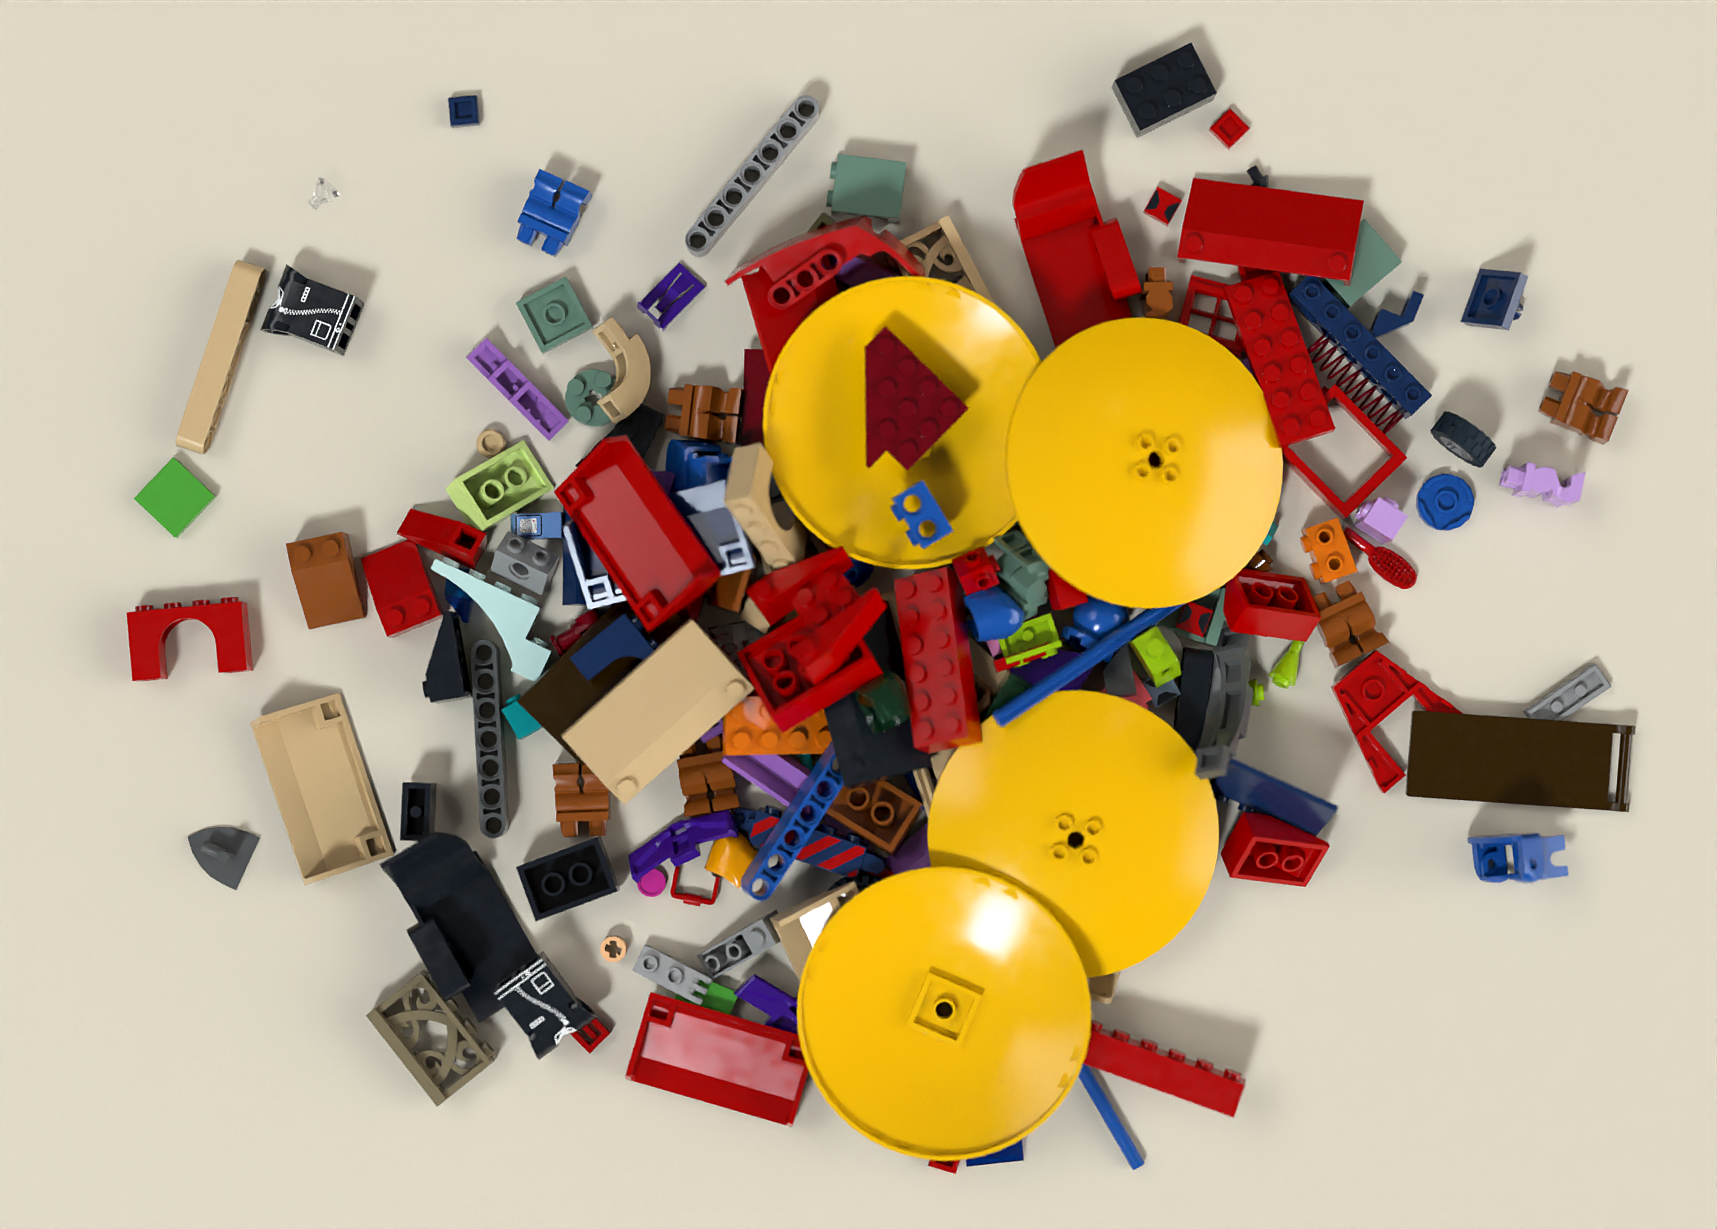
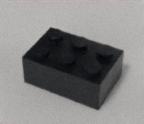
(1164, 90)
(568, 878)

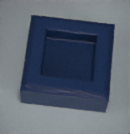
(463, 111)

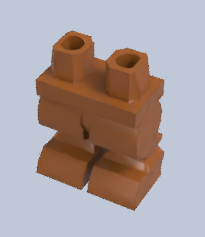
(1156, 294)
(1576, 402)
(697, 412)
(1347, 615)
(705, 770)
(578, 805)

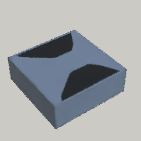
(1162, 694)

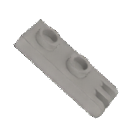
(671, 973)

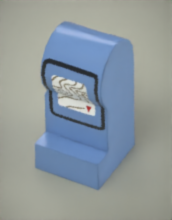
(538, 526)

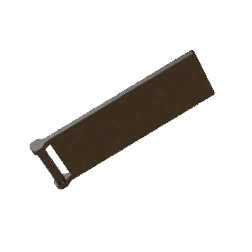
(1516, 760)

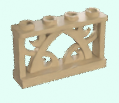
(948, 244)

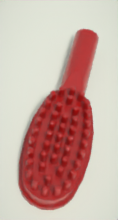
(1384, 561)

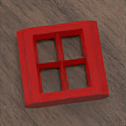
(1213, 289)

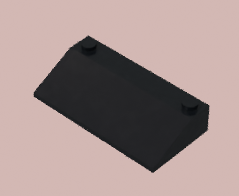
(860, 753)

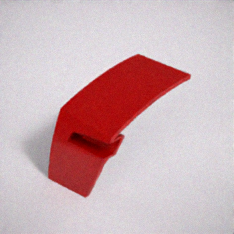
(804, 252)

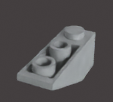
(739, 947)

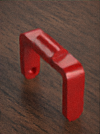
(693, 899)

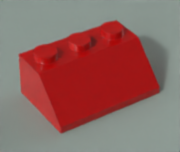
(1270, 605)

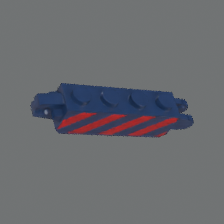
(824, 847)

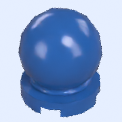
(1093, 623)

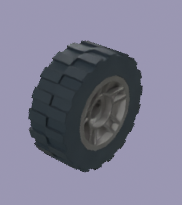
(1463, 439)

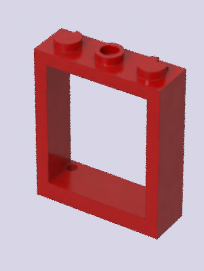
(1396, 458)

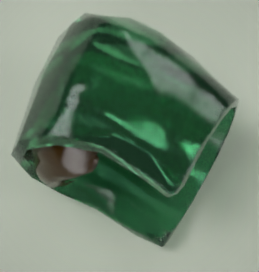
(884, 702)

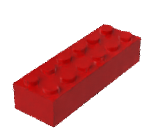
(937, 660)

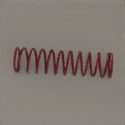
(1392, 422)

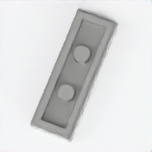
(1570, 695)

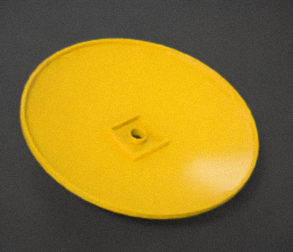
(819, 420)
(1085, 472)
(1093, 770)
(929, 1079)

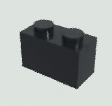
(417, 810)

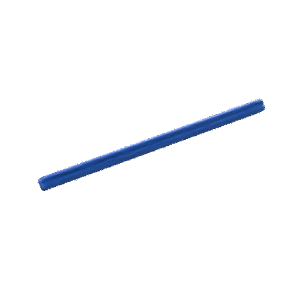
(1081, 664)

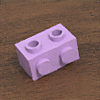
(1380, 519)

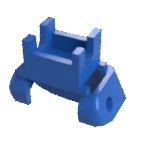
(694, 471)
(1530, 857)

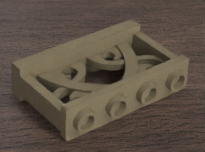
(431, 1078)

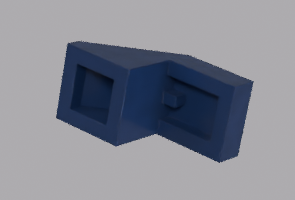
(1388, 322)

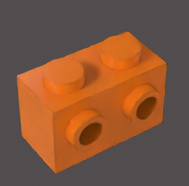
(1328, 551)

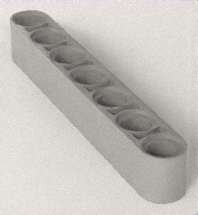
(755, 162)

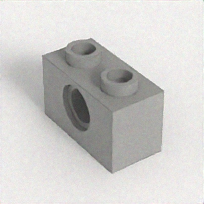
(524, 563)

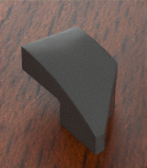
(1119, 675)

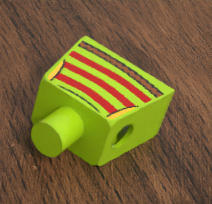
(1156, 656)

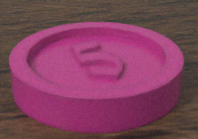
(652, 883)

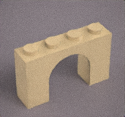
(775, 533)

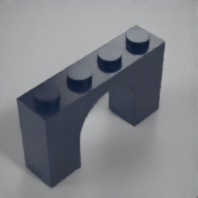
(616, 641)

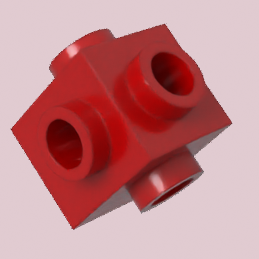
(976, 570)

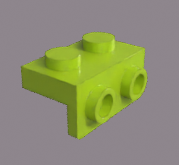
(1031, 634)

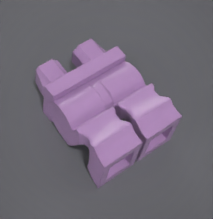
(1542, 481)

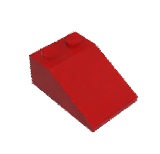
(401, 588)
(1272, 851)

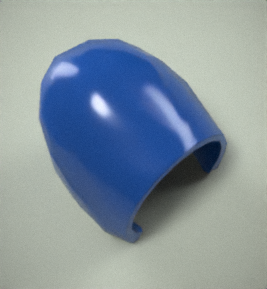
(994, 614)

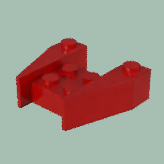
(824, 604)

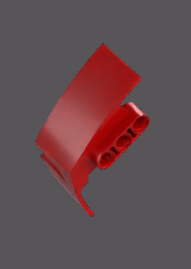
(1072, 254)

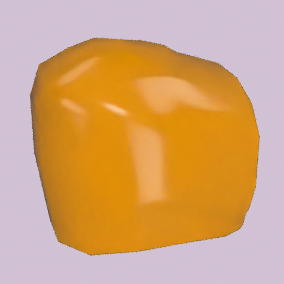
(730, 858)

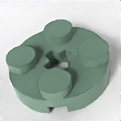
(578, 391)

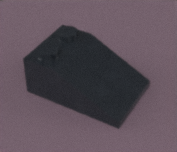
(447, 670)

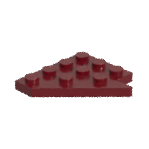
(903, 402)

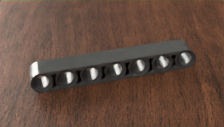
(485, 753)

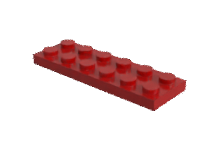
(1279, 359)

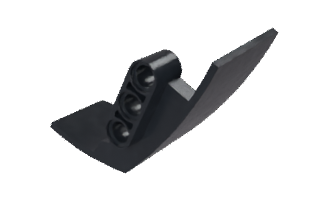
(463, 920)

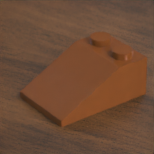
(326, 579)
(729, 590)
(877, 814)

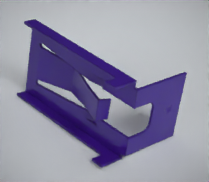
(684, 282)

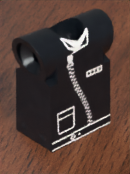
(313, 312)
(543, 1004)

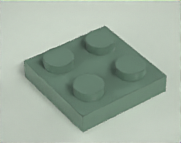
(554, 315)

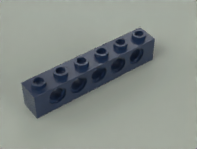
(1359, 345)

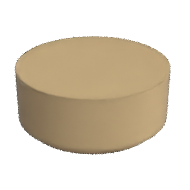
(491, 443)

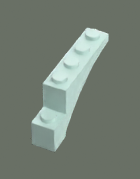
(510, 615)

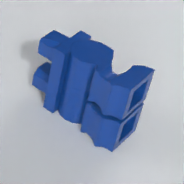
(553, 222)

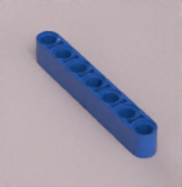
(792, 821)

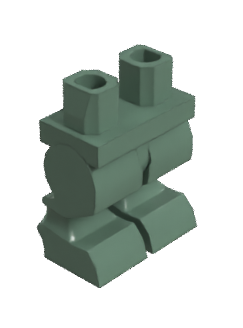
(1021, 572)

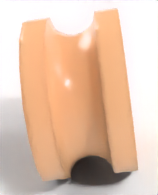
(620, 943)

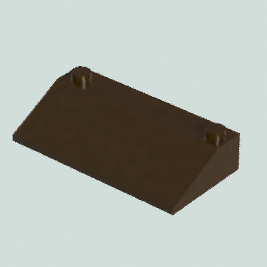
(564, 692)

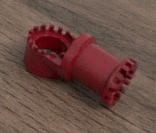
(579, 627)

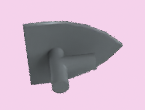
(223, 853)

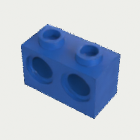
(927, 510)

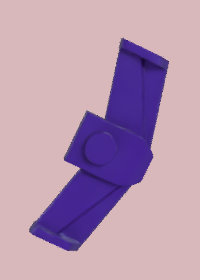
(681, 841)
(772, 1001)

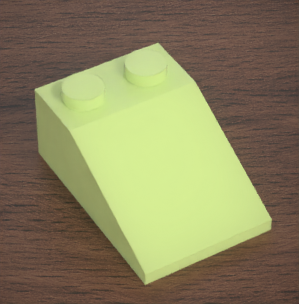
(499, 487)

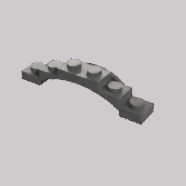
(1227, 705)

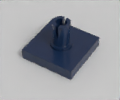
(1495, 299)

